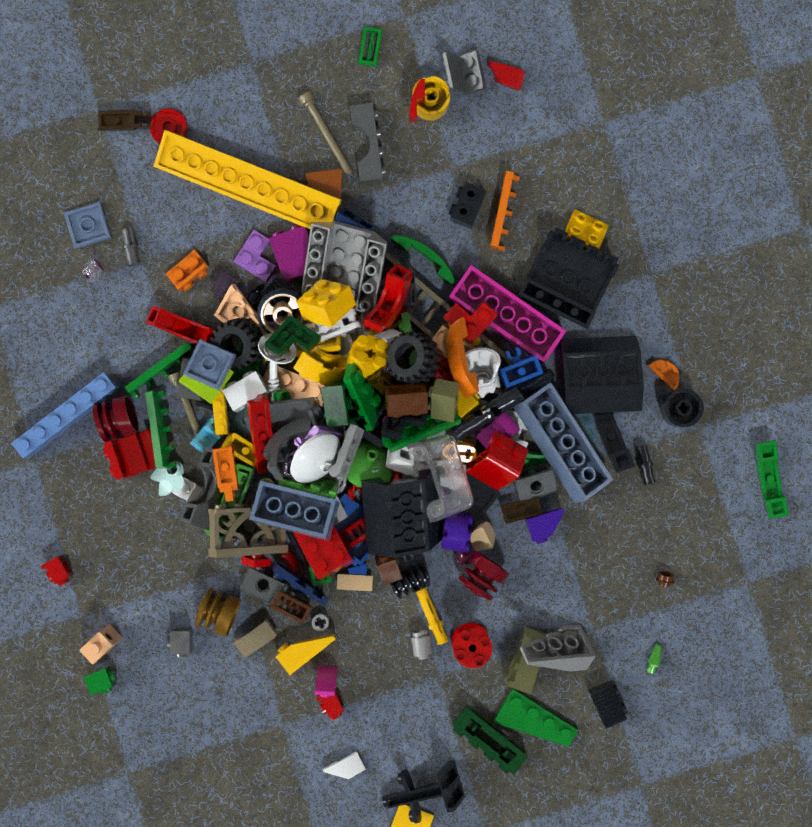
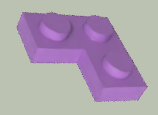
(250, 257)

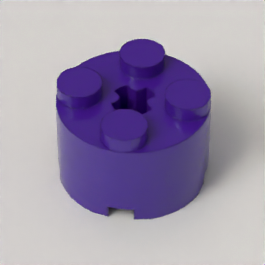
(457, 532)

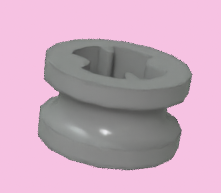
(318, 627)

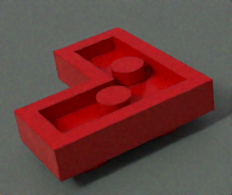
(476, 322)

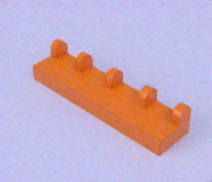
(501, 212)

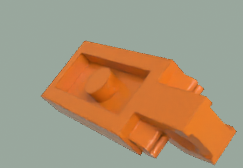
(226, 471)

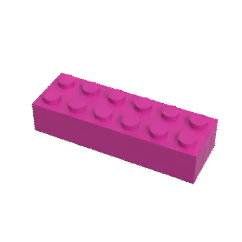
(515, 319)

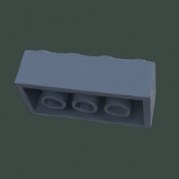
(294, 510)

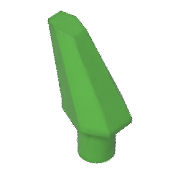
(655, 658)

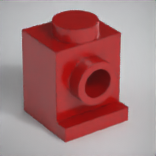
(57, 570)
(331, 705)

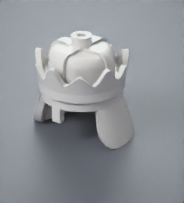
(485, 364)

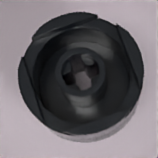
(682, 397)

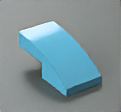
(206, 436)

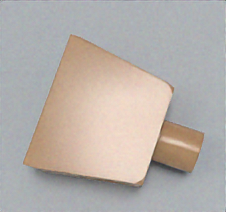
(100, 644)

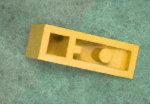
(300, 652)

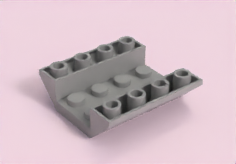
(346, 257)

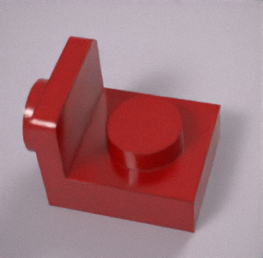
(256, 560)

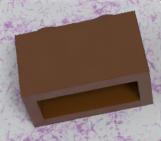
(406, 400)

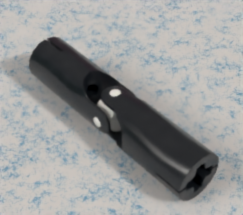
(480, 417)

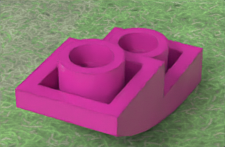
(326, 681)

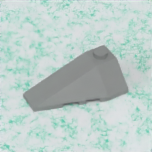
(562, 650)

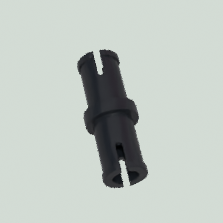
(645, 465)

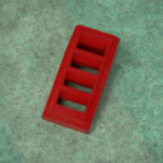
(356, 525)

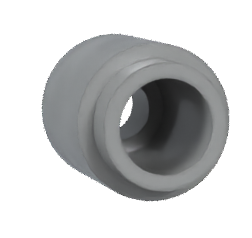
(421, 644)

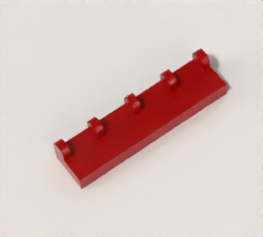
(260, 430)

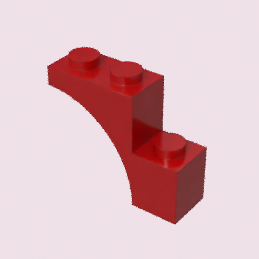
(179, 326)

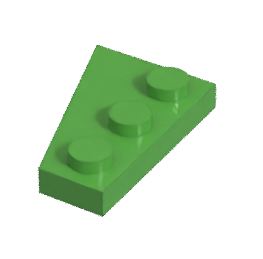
(321, 487)

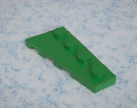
(531, 718)

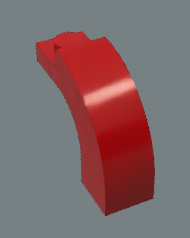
(392, 299)

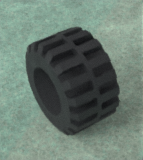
(249, 335)
(426, 357)

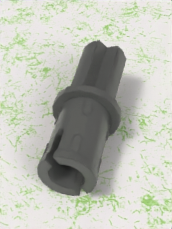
(130, 246)

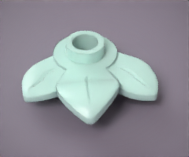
(169, 480)

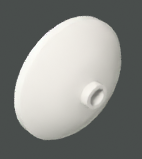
(315, 457)

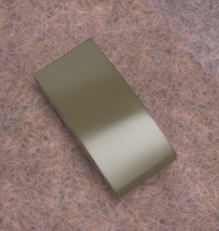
(255, 638)

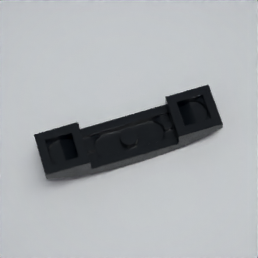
(613, 442)

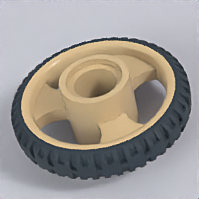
(266, 308)

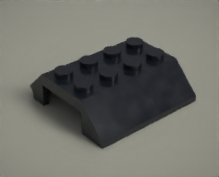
(569, 277)

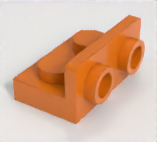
(188, 271)

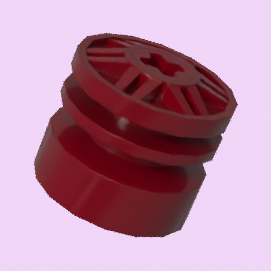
(114, 419)
(483, 576)

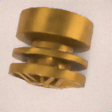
(217, 612)

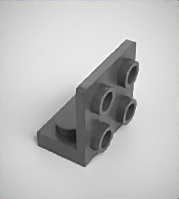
(464, 72)

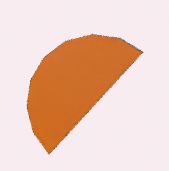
(666, 372)

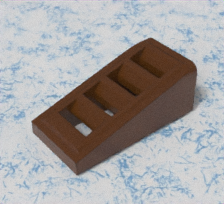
(303, 613)

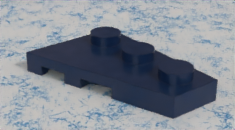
(299, 583)

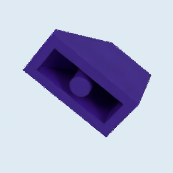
(543, 525)

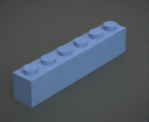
(65, 416)

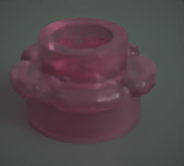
(463, 557)

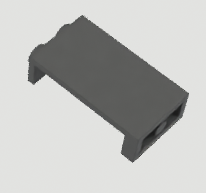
(290, 410)

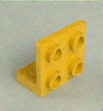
(586, 229)

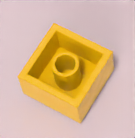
(326, 303)

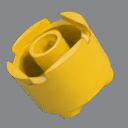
(434, 108)
(368, 354)

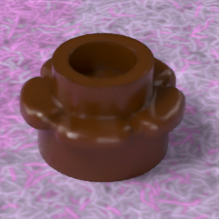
(665, 579)

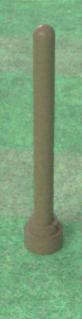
(307, 100)
(174, 378)

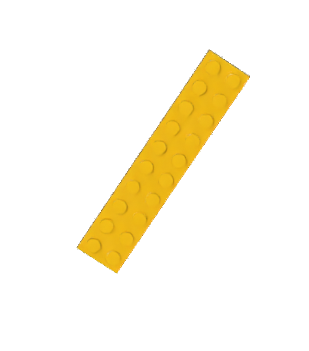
(245, 181)

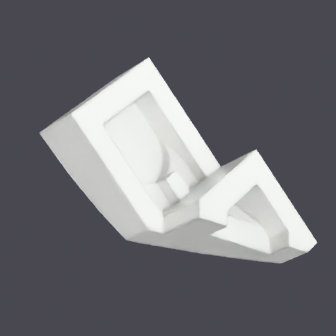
(347, 767)

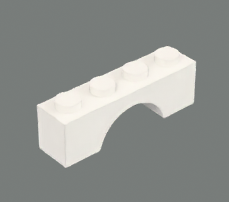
(402, 462)

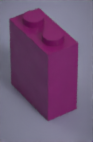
(291, 252)

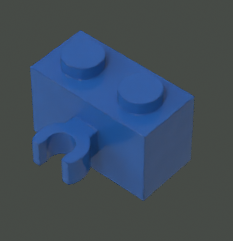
(519, 369)

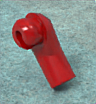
(291, 560)

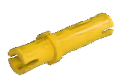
(435, 623)

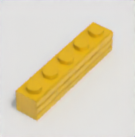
(220, 414)

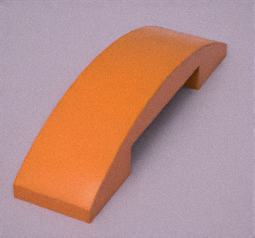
(457, 359)

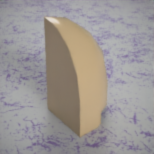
(483, 537)

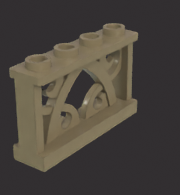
(228, 548)

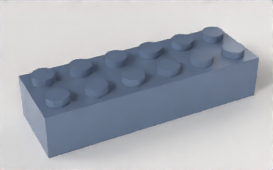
(563, 443)

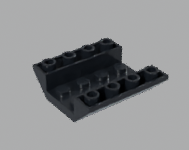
(602, 374)
(398, 515)

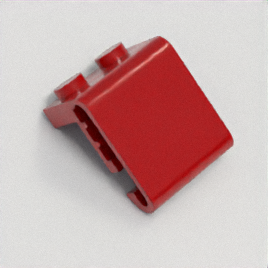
(130, 455)
(499, 462)

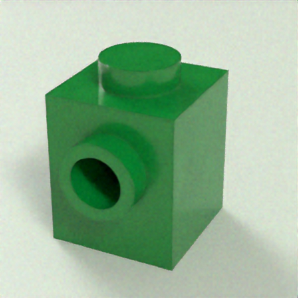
(101, 680)

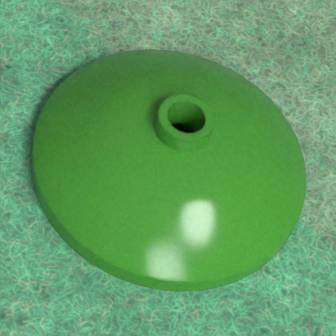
(369, 467)

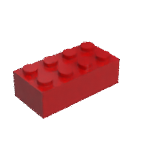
(323, 555)

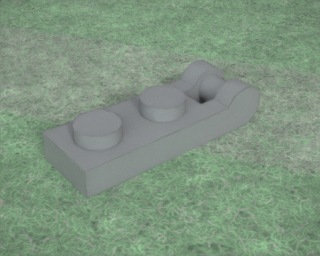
(347, 452)

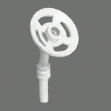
(274, 360)

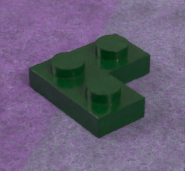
(292, 332)

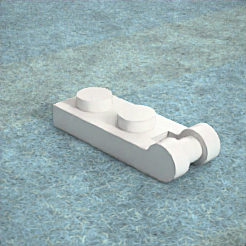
(338, 329)

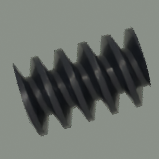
(411, 581)

